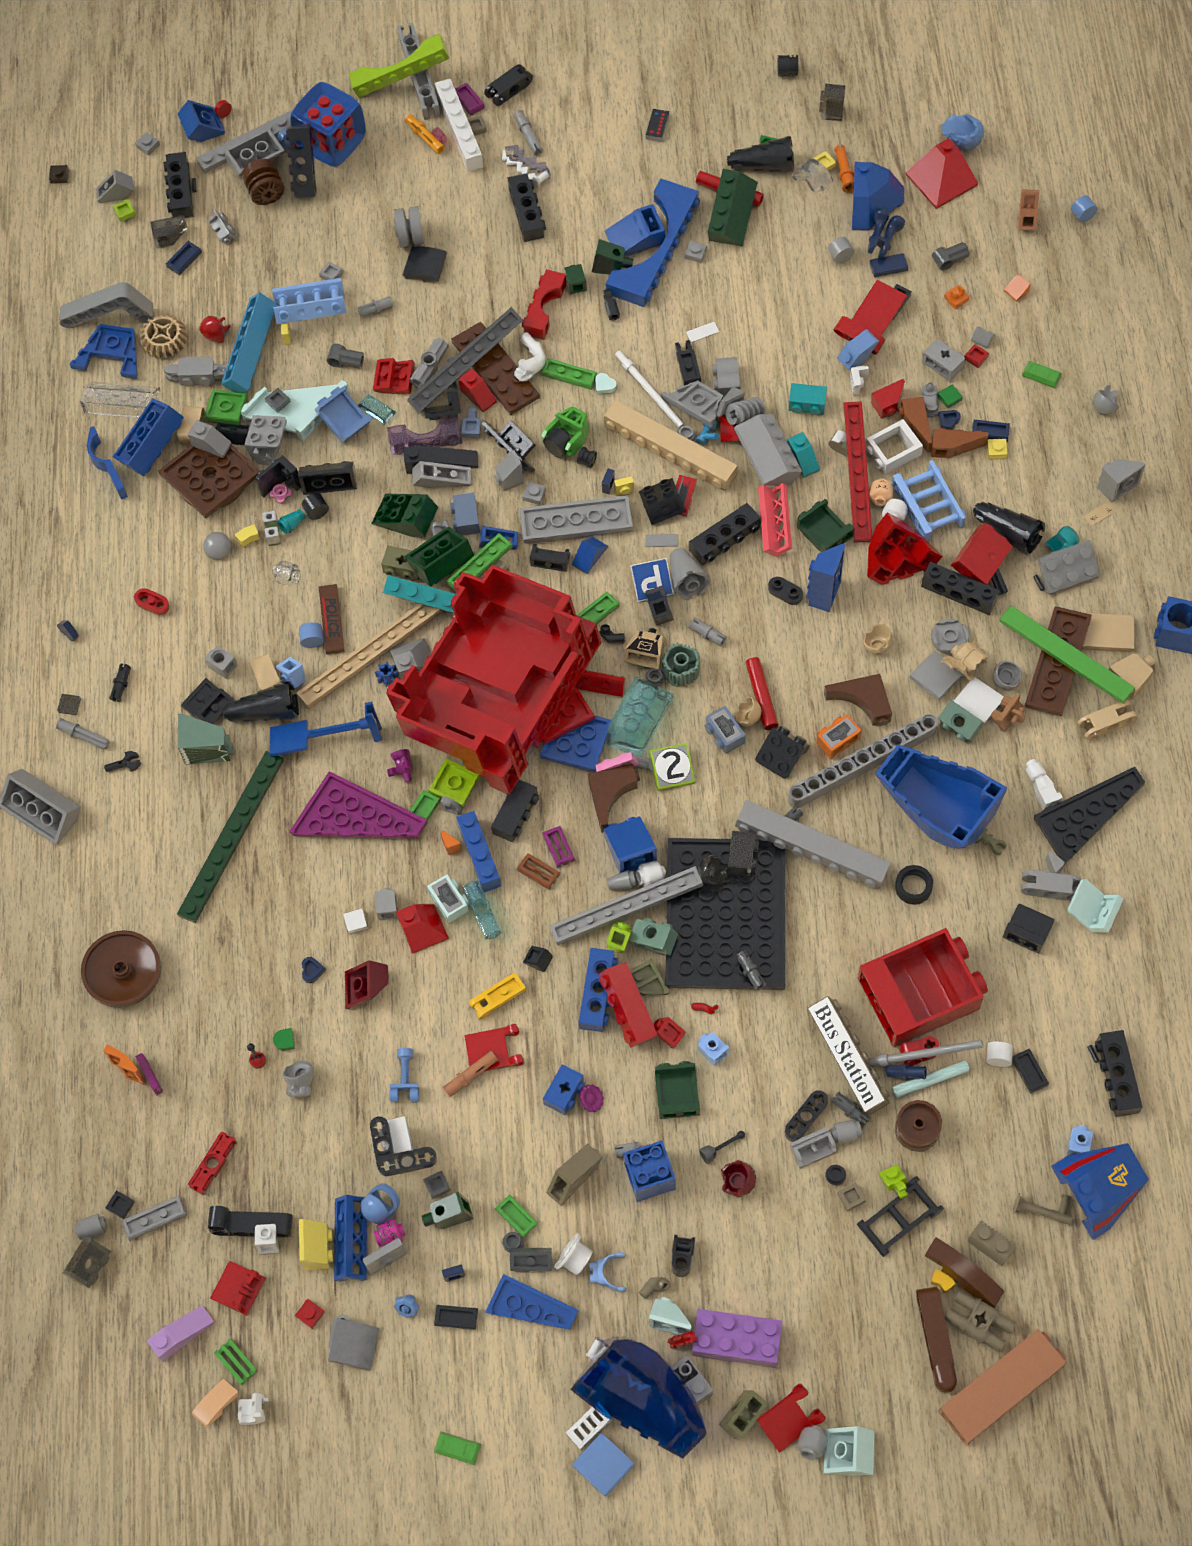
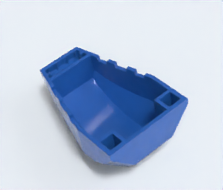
(940, 796)

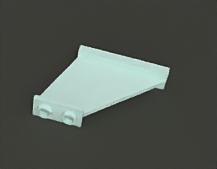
(299, 412)

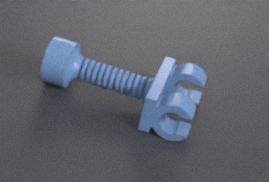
(404, 1055)

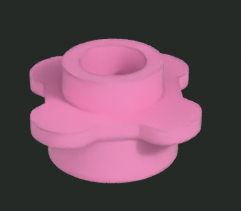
(280, 488)

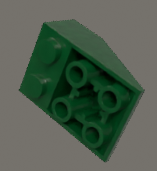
(406, 513)

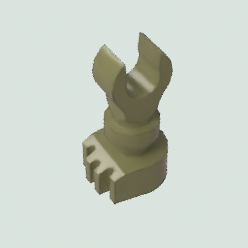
(992, 842)

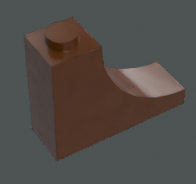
(867, 694)
(608, 787)

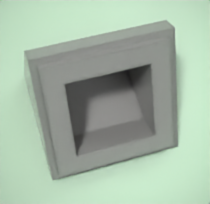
(982, 337)

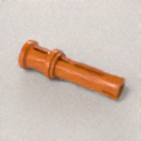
(846, 174)

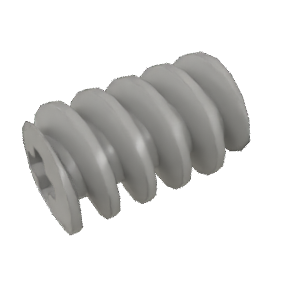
(744, 410)

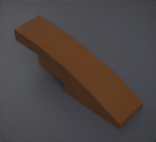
(964, 1271)

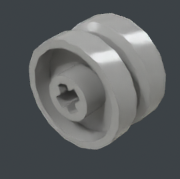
(406, 227)

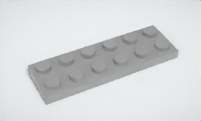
(576, 519)

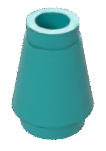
(290, 521)

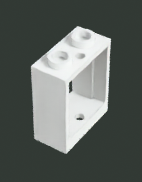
(907, 436)

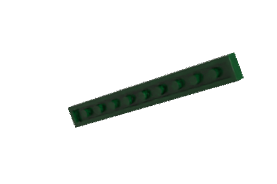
(230, 837)

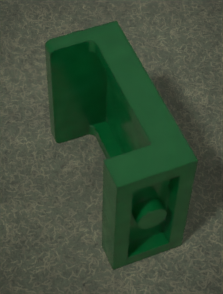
(824, 527)
(677, 1090)

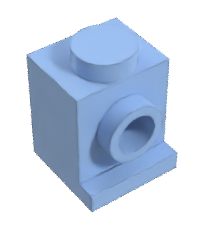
(291, 671)
(715, 1054)
(1074, 1145)

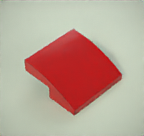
(393, 376)

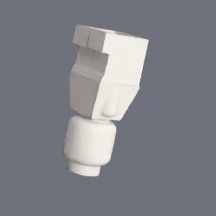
(1043, 785)

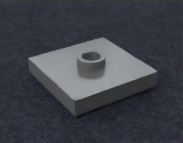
(384, 1256)

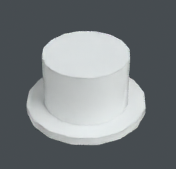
(574, 1256)

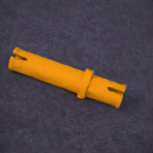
(419, 129)

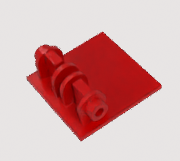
(238, 1288)

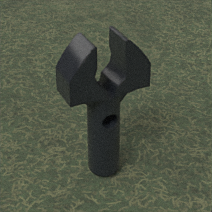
(125, 762)

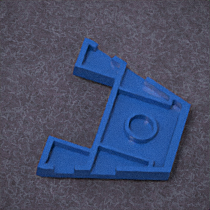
(110, 343)

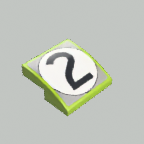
(672, 766)

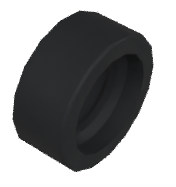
(918, 871)

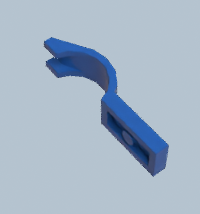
(104, 465)

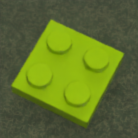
(454, 782)

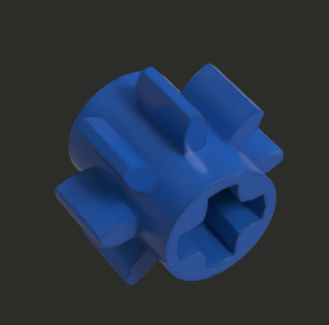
(389, 670)

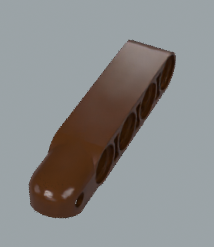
(937, 1339)

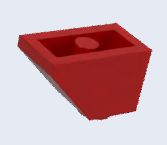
(476, 390)
(888, 399)

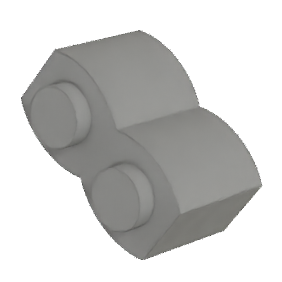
(727, 374)

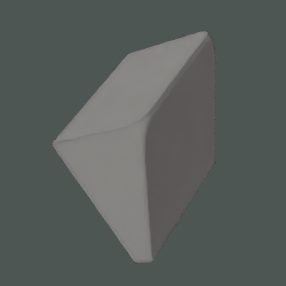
(1054, 863)

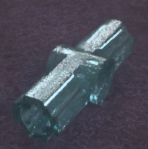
(485, 919)

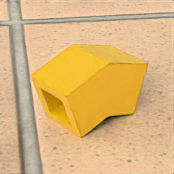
(942, 1280)

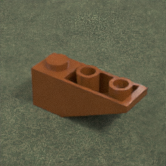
(956, 442)

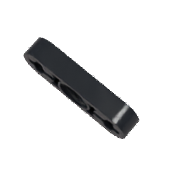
(819, 1108)

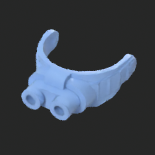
(597, 1268)

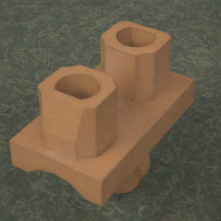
(1011, 714)

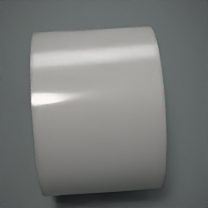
(841, 250)

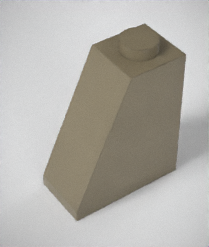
(573, 1174)

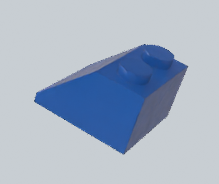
(200, 121)

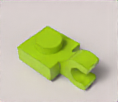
(894, 1179)

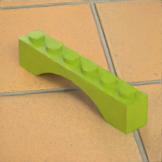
(429, 53)

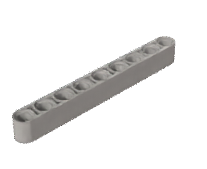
(857, 768)

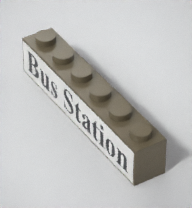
(848, 1055)

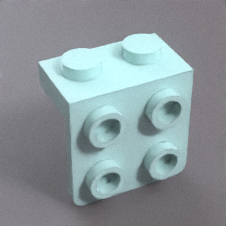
(1093, 907)

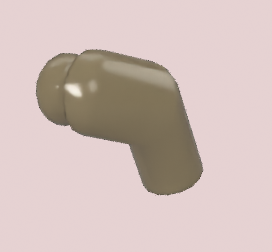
(654, 1284)

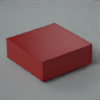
(976, 356)

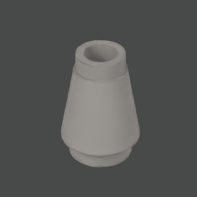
(624, 880)

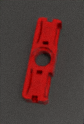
(219, 1151)

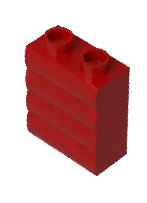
(922, 986)

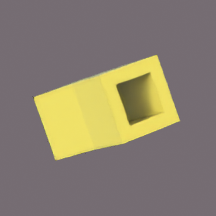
(247, 535)

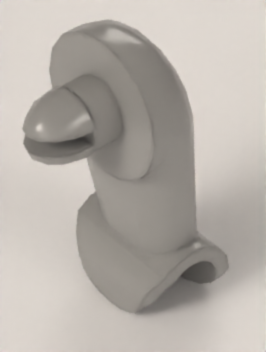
(929, 393)

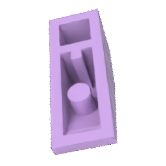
(179, 1333)

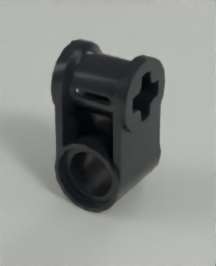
(682, 1252)

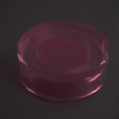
(438, 133)

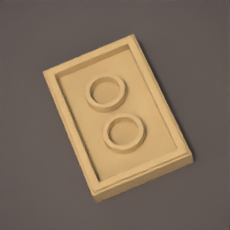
(1110, 632)

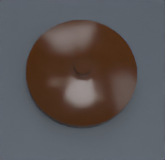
(120, 969)

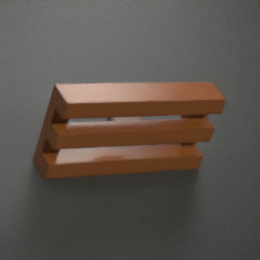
(551, 880)

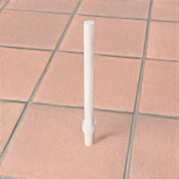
(628, 365)

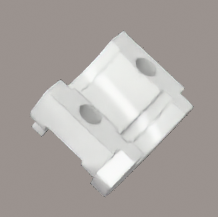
(250, 1410)

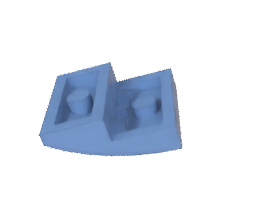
(603, 1464)

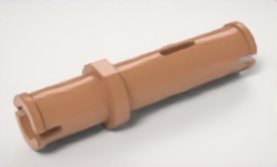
(470, 1073)

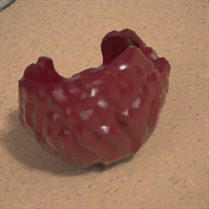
(738, 1178)

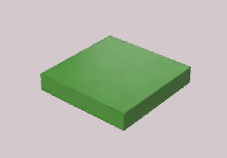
(225, 407)

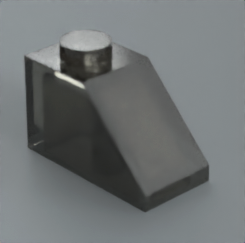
(168, 230)

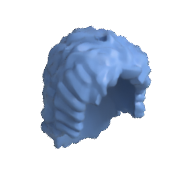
(963, 131)

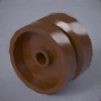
(922, 1114)

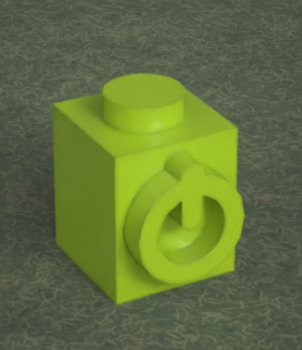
(619, 937)

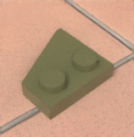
(649, 979)

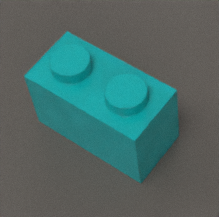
(807, 398)

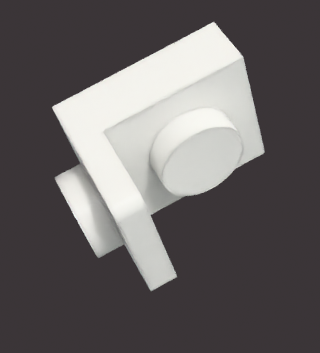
(857, 375)
(266, 1239)

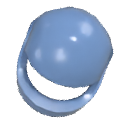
(373, 1206)

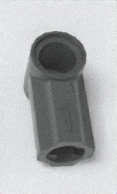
(946, 257)
(340, 356)

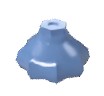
(281, 137)
(406, 1306)

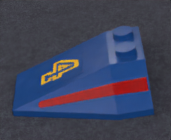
(1102, 1183)

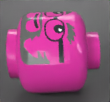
(388, 1231)

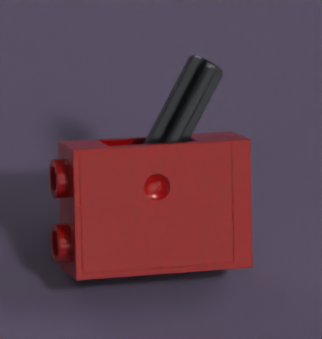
(983, 556)

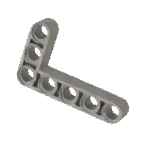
(106, 301)

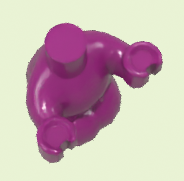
(403, 764)

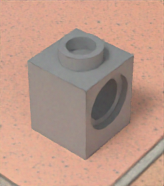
(223, 668)
(386, 904)

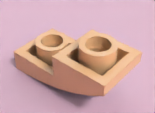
(214, 1402)

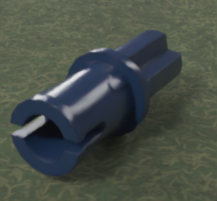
(906, 1071)

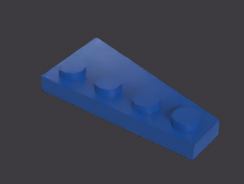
(525, 1303)

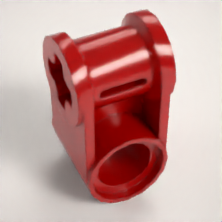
(919, 1044)

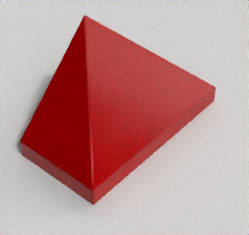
(727, 430)

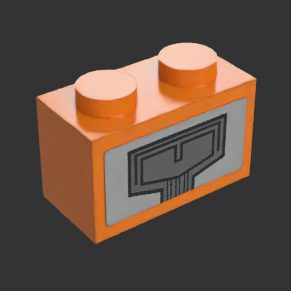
(838, 736)

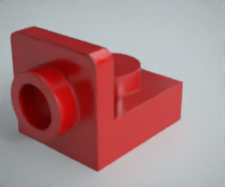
(669, 1031)

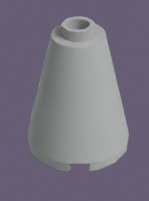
(687, 574)

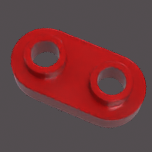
(153, 601)

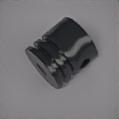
(787, 65)

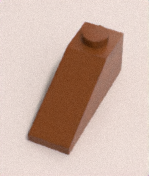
(915, 415)

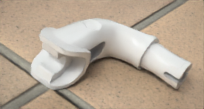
(531, 366)

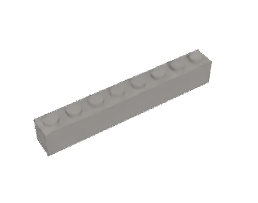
(812, 844)

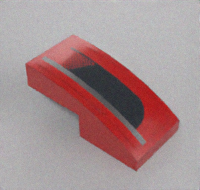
(685, 488)

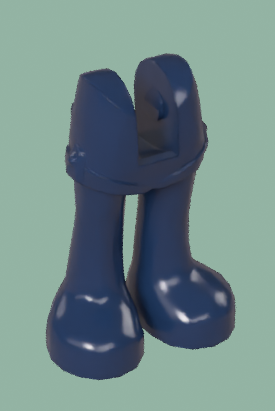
(894, 225)

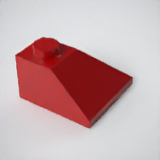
(421, 926)

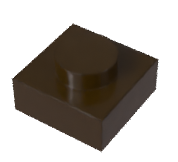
(58, 174)

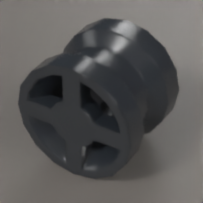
(586, 457)

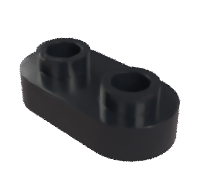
(784, 590)

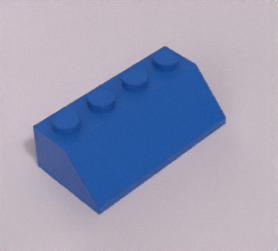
(148, 437)
(825, 577)

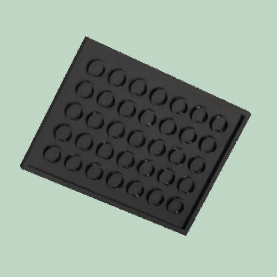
(727, 919)

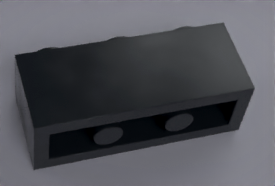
(515, 811)

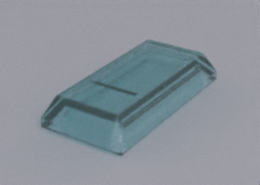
(376, 409)

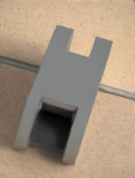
(1049, 884)

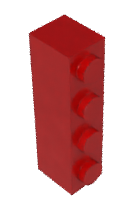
(627, 1004)

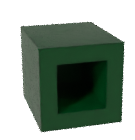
(575, 279)

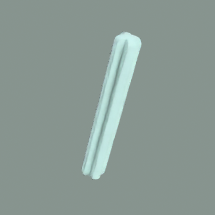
(931, 1079)

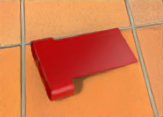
(873, 314)

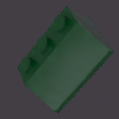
(440, 556)

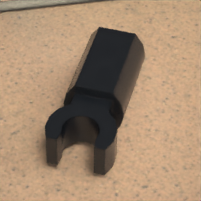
(610, 305)

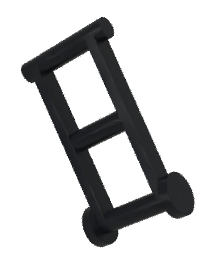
(911, 1186)

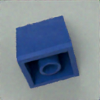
(630, 844)

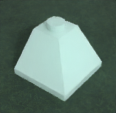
(668, 1317)

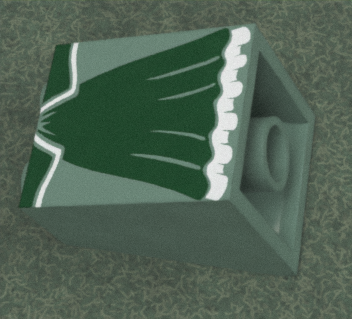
(202, 741)

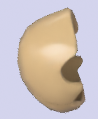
(878, 639)
(748, 712)

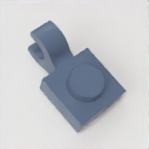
(472, 425)

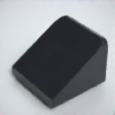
(538, 958)

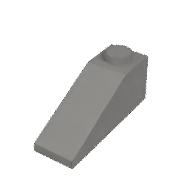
(440, 475)

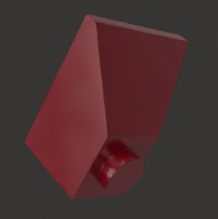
(364, 982)

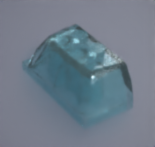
(638, 717)

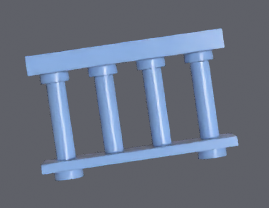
(309, 301)
(918, 514)

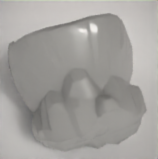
(298, 1079)

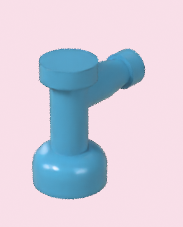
(705, 435)

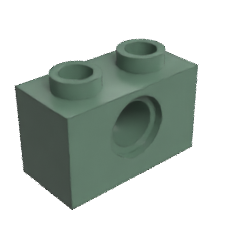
(952, 713)
(661, 943)

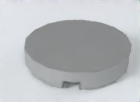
(948, 634)

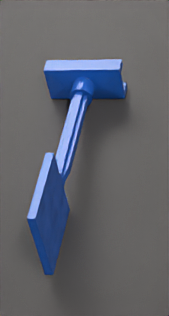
(295, 736)

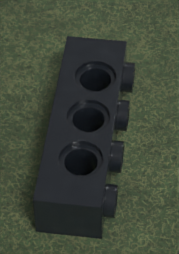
(303, 133)
(179, 185)
(526, 208)
(714, 535)
(960, 588)
(1116, 1042)

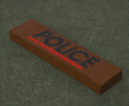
(331, 619)

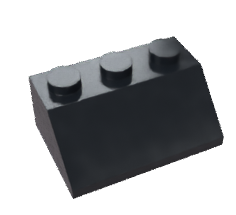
(327, 477)

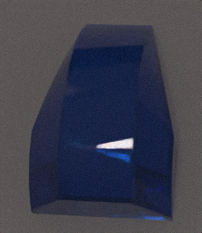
(643, 1393)

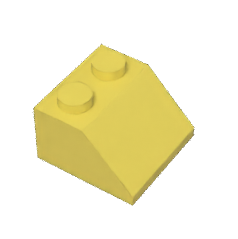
(315, 1245)

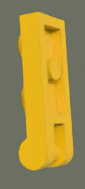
(497, 995)

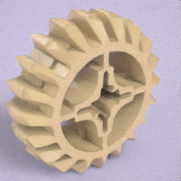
(163, 339)

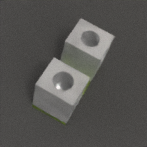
(271, 528)

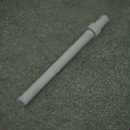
(886, 1059)

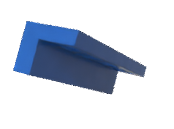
(345, 1237)

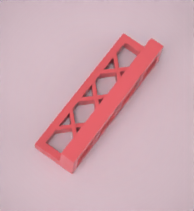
(771, 522)

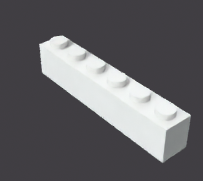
(458, 125)

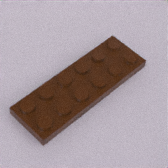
(498, 373)
(1052, 678)

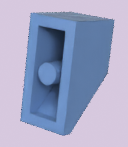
(857, 350)

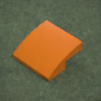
(124, 1063)

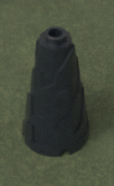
(773, 156)
(1017, 528)
(265, 705)

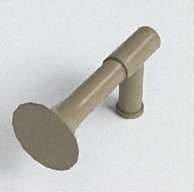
(1061, 1216)

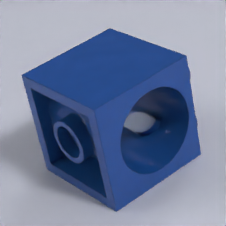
(1170, 636)
(649, 1171)

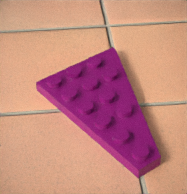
(351, 811)

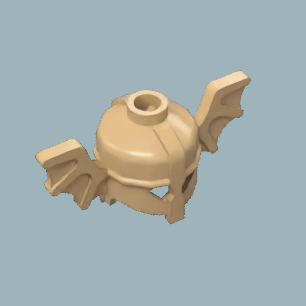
(966, 658)

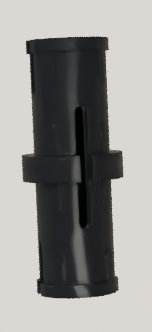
(120, 682)

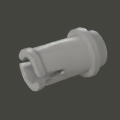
(620, 1149)

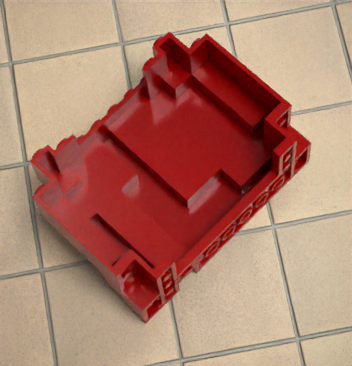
(496, 674)

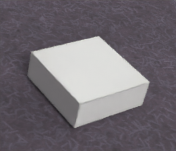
(355, 921)

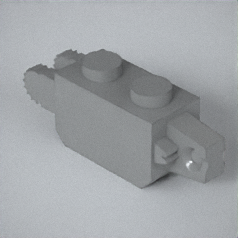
(195, 371)

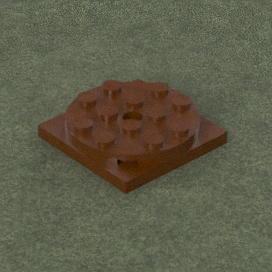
(189, 472)

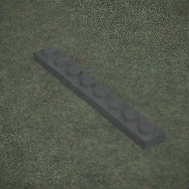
(464, 360)

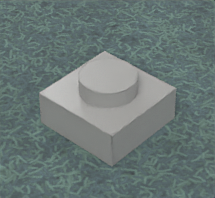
(147, 143)
(695, 251)
(534, 493)

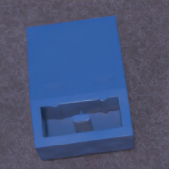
(637, 230)

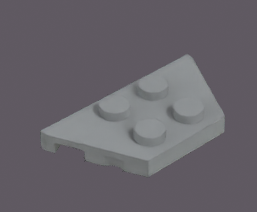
(696, 400)

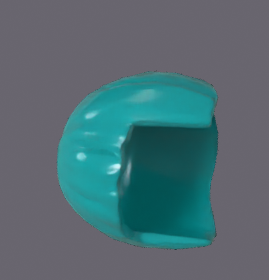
(1064, 538)

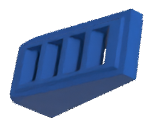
(492, 532)

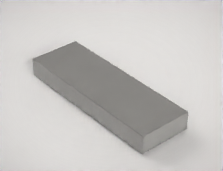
(154, 1218)

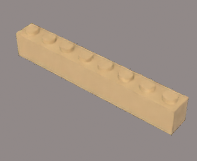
(670, 445)

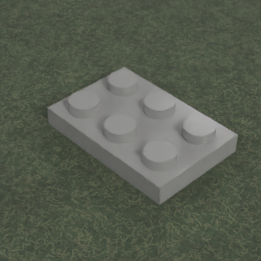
(1068, 566)

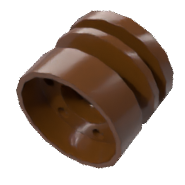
(263, 181)

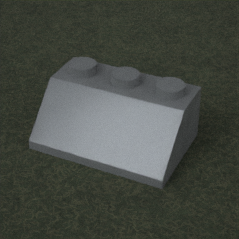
(255, 147)

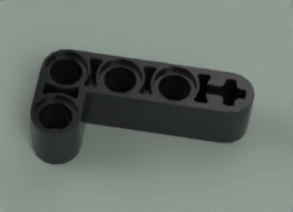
(238, 1223)

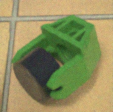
(572, 422)

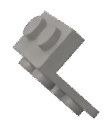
(265, 433)

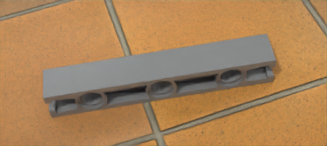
(421, 80)

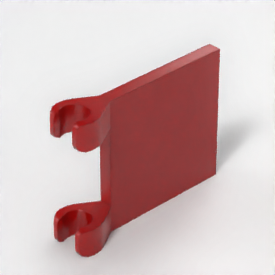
(495, 1040)
(787, 1420)

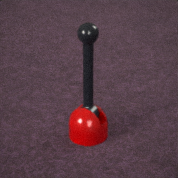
(258, 1062)

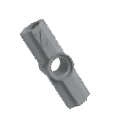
(433, 357)

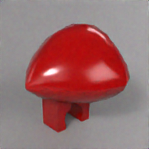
(213, 329)

